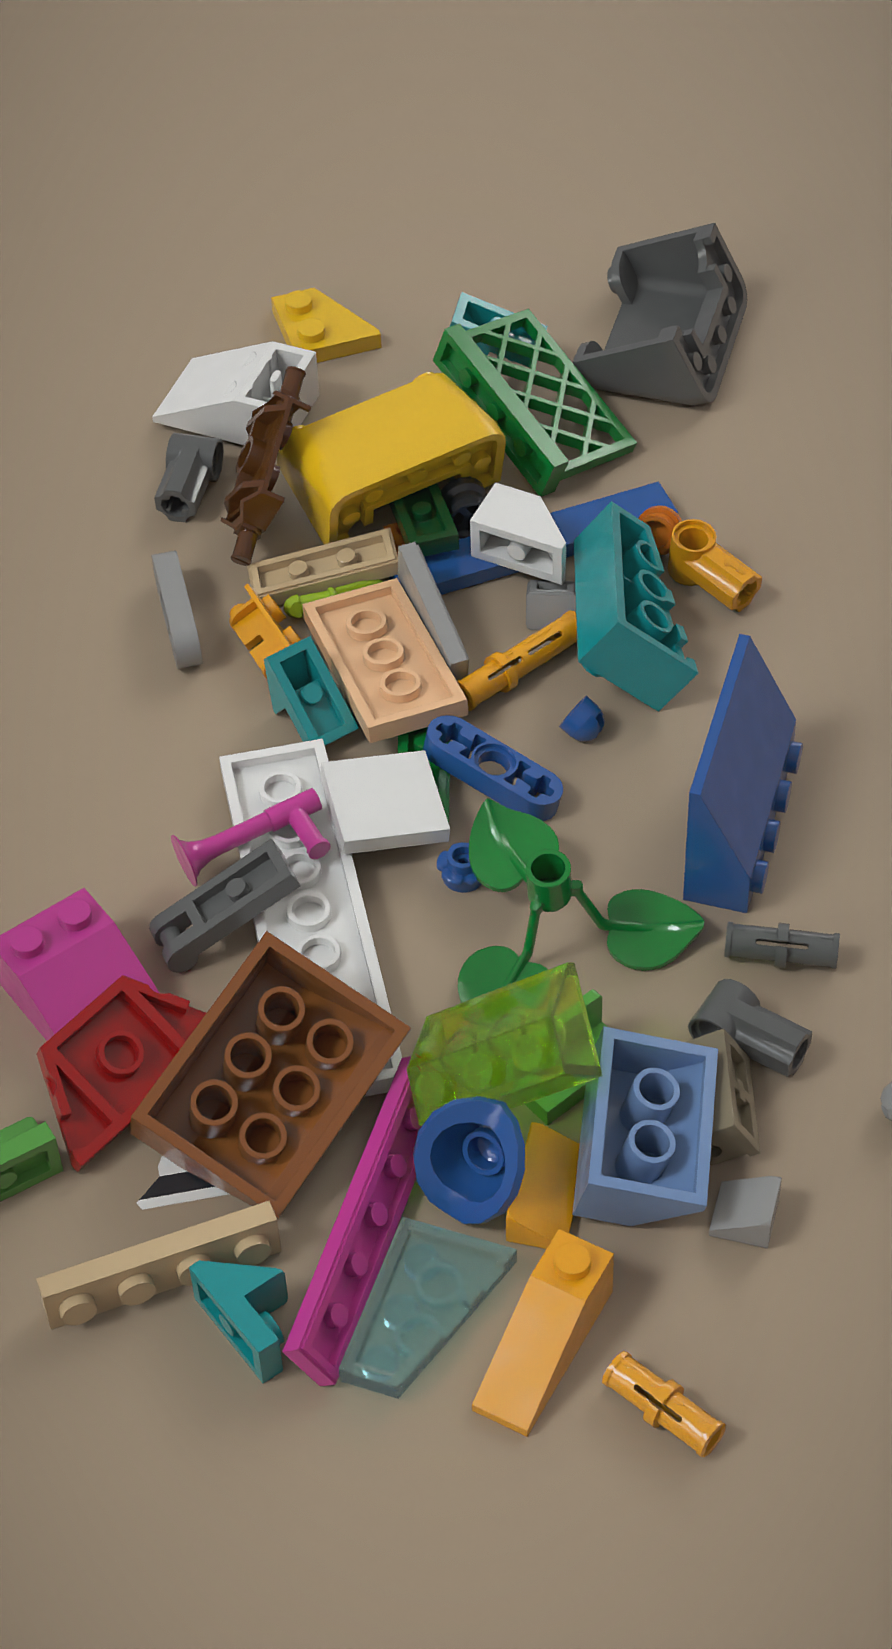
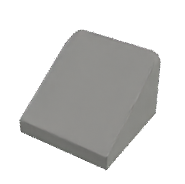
(548, 602)
(746, 1210)

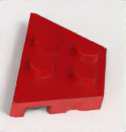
(110, 1060)

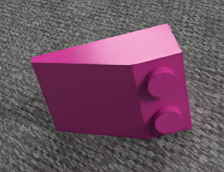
(64, 961)

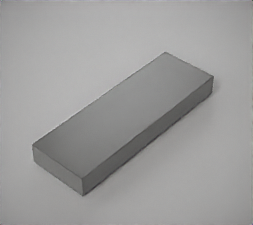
(428, 603)

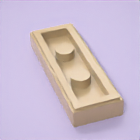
(326, 566)

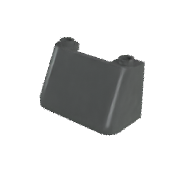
(674, 319)

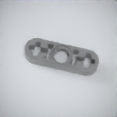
(176, 609)

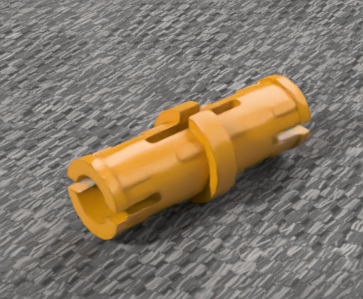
(664, 1404)

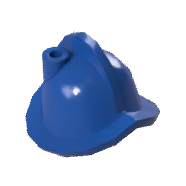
(470, 1159)

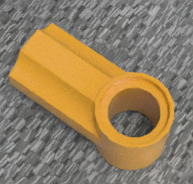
(702, 562)

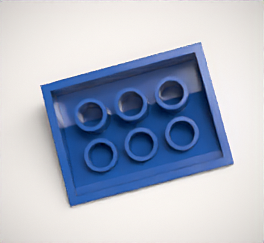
(740, 786)

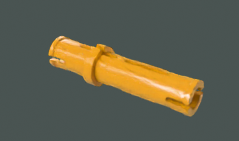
(477, 684)

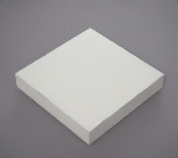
(384, 802)

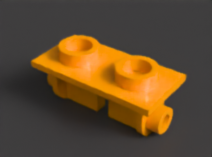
(260, 621)

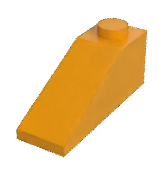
(545, 1331)

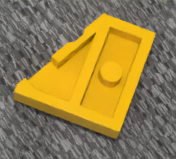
(322, 325)

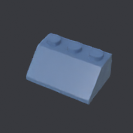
(646, 1130)

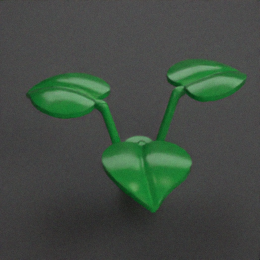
(517, 847)

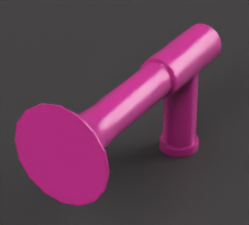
(292, 811)

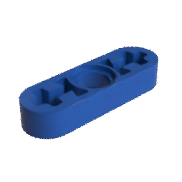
(455, 760)

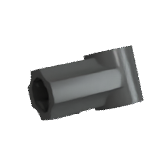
(189, 468)
(756, 1030)

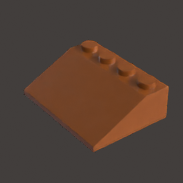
(268, 1077)

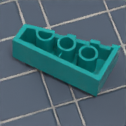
(626, 609)

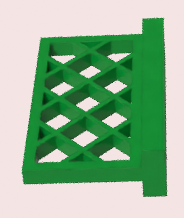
(528, 442)

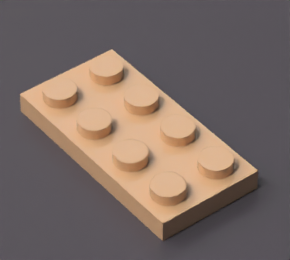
(384, 660)

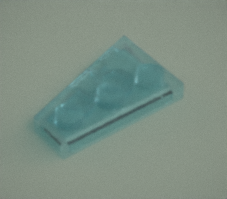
(419, 1302)

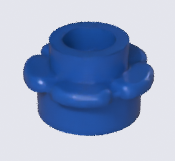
(454, 873)

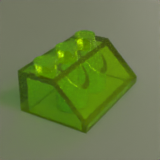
(506, 1045)

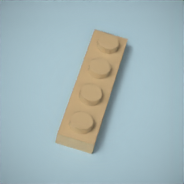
(157, 1265)

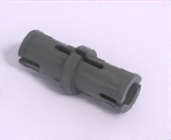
(821, 949)

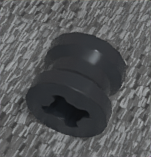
(463, 499)

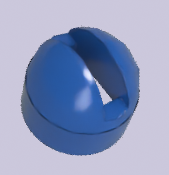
(584, 721)

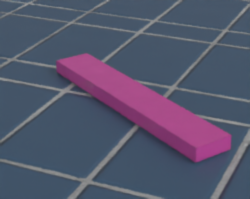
(358, 1238)

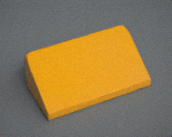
(546, 1188)

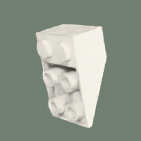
(224, 388)

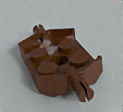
(251, 502)

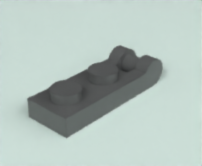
(222, 905)

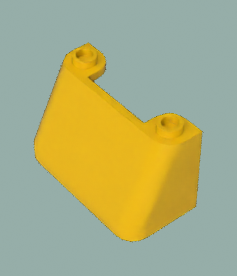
(387, 451)

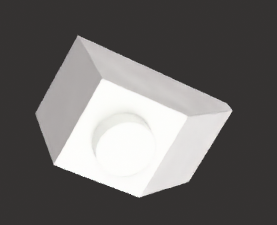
(519, 534)

